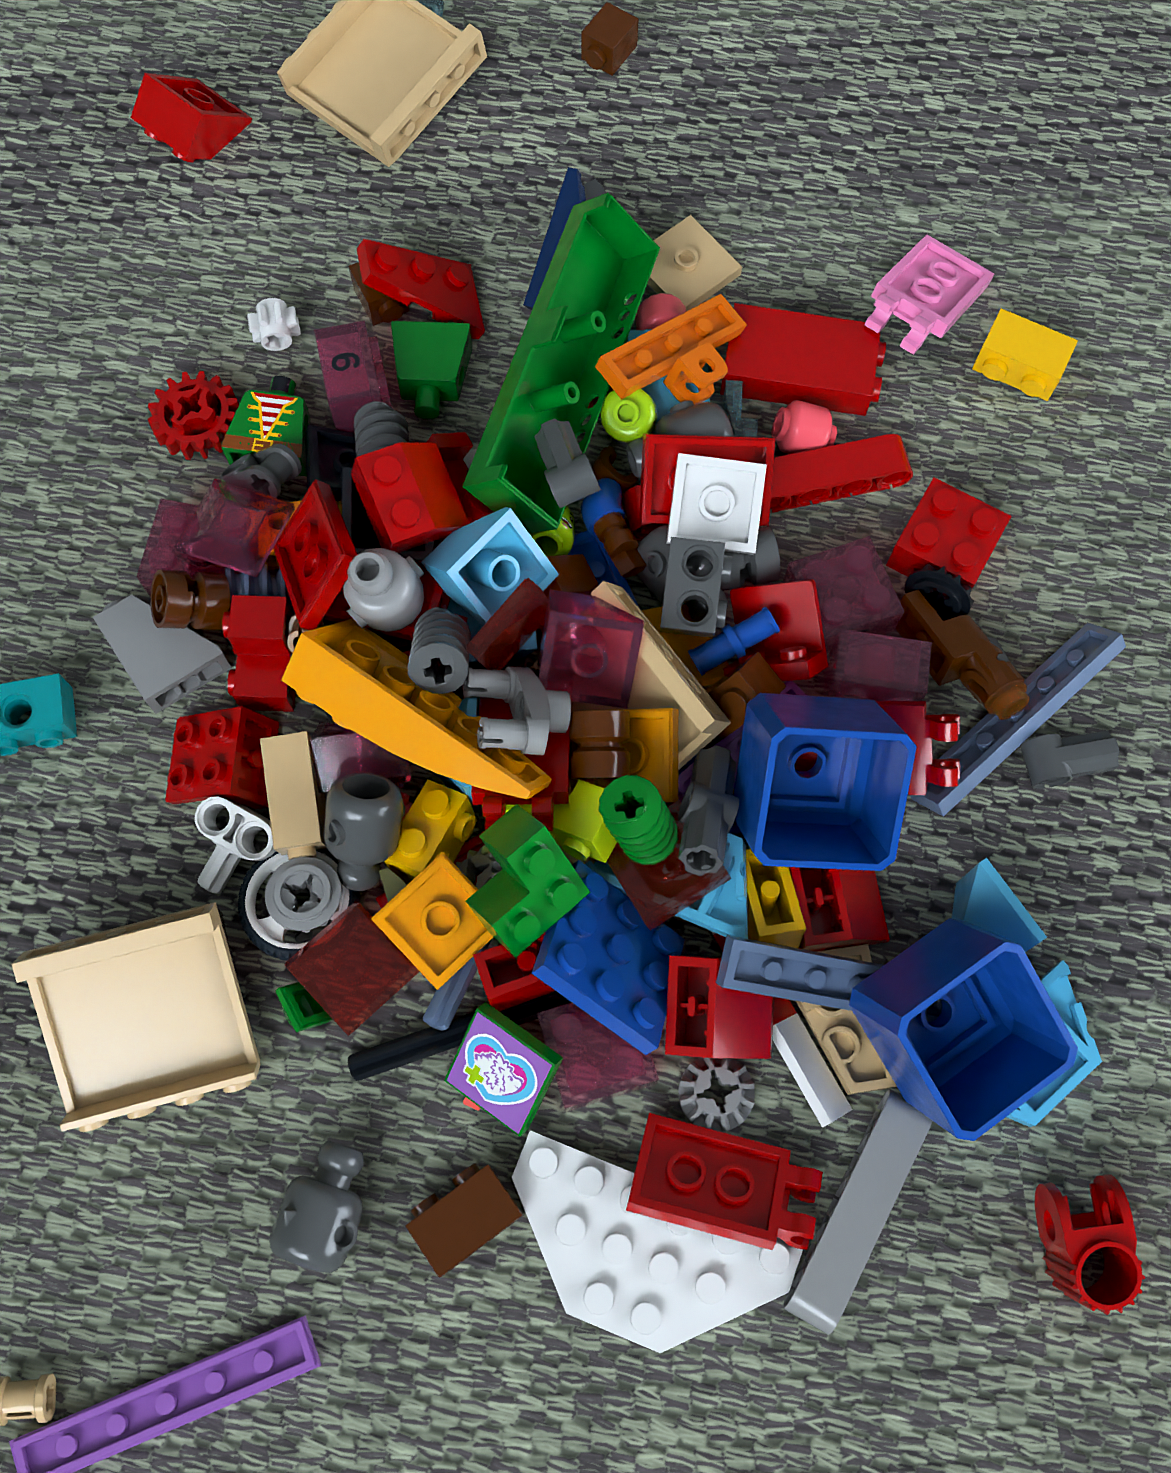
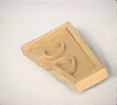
(845, 1040)

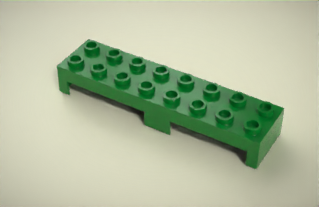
(553, 372)

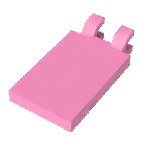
(928, 291)

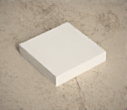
(717, 501)

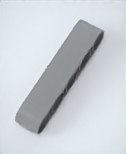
(859, 1214)

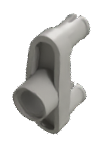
(532, 708)

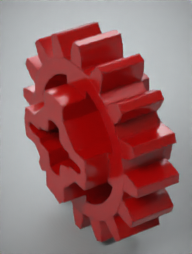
(194, 414)

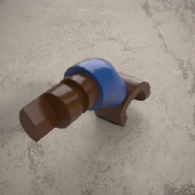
(605, 516)

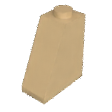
(293, 795)

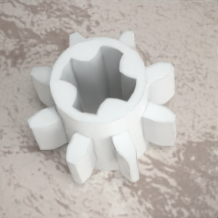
(273, 324)

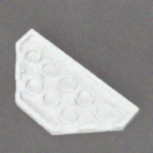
(633, 1270)

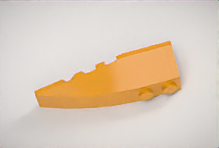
(369, 690)

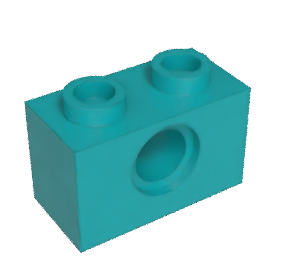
(51, 715)

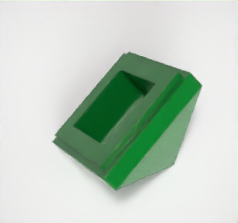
(300, 1007)

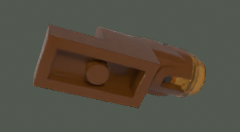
(966, 654)

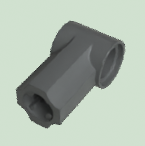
(567, 468)
(1061, 759)

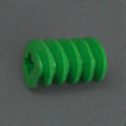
(639, 819)

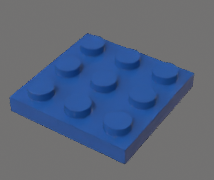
(610, 962)

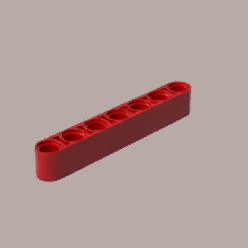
(818, 476)

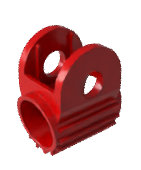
(1075, 1236)

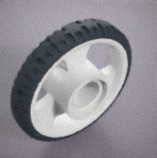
(266, 932)

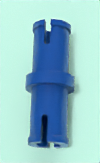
(734, 641)

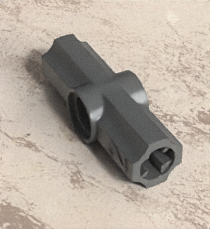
(708, 811)

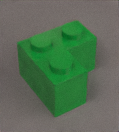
(531, 888)

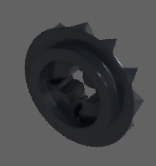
(958, 595)

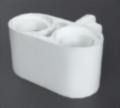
(232, 842)

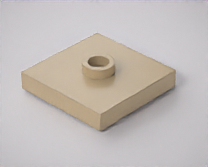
(691, 264)

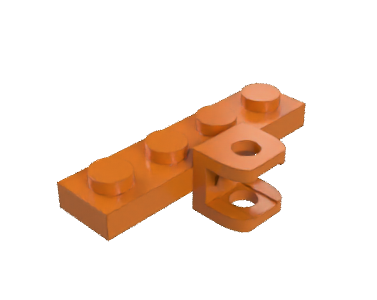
(676, 350)

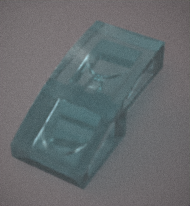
(732, 407)

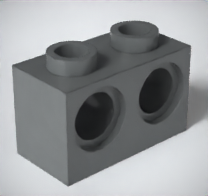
(683, 587)

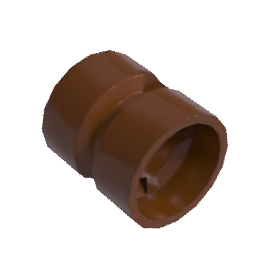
(183, 599)
(599, 744)

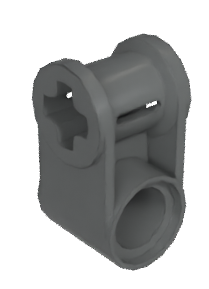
(264, 470)

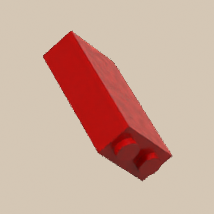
(805, 359)

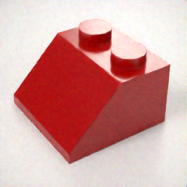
(187, 116)
(408, 495)

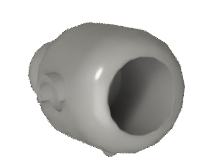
(383, 589)

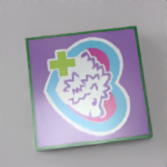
(503, 1069)

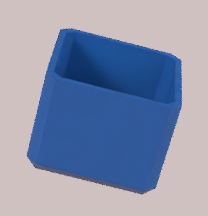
(841, 809)
(989, 1045)

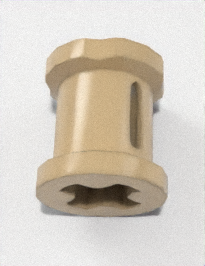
(27, 1399)

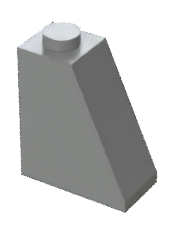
(159, 660)

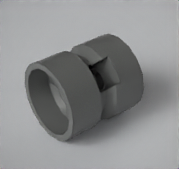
(757, 568)

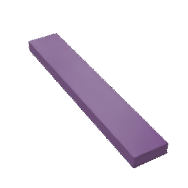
(168, 1401)

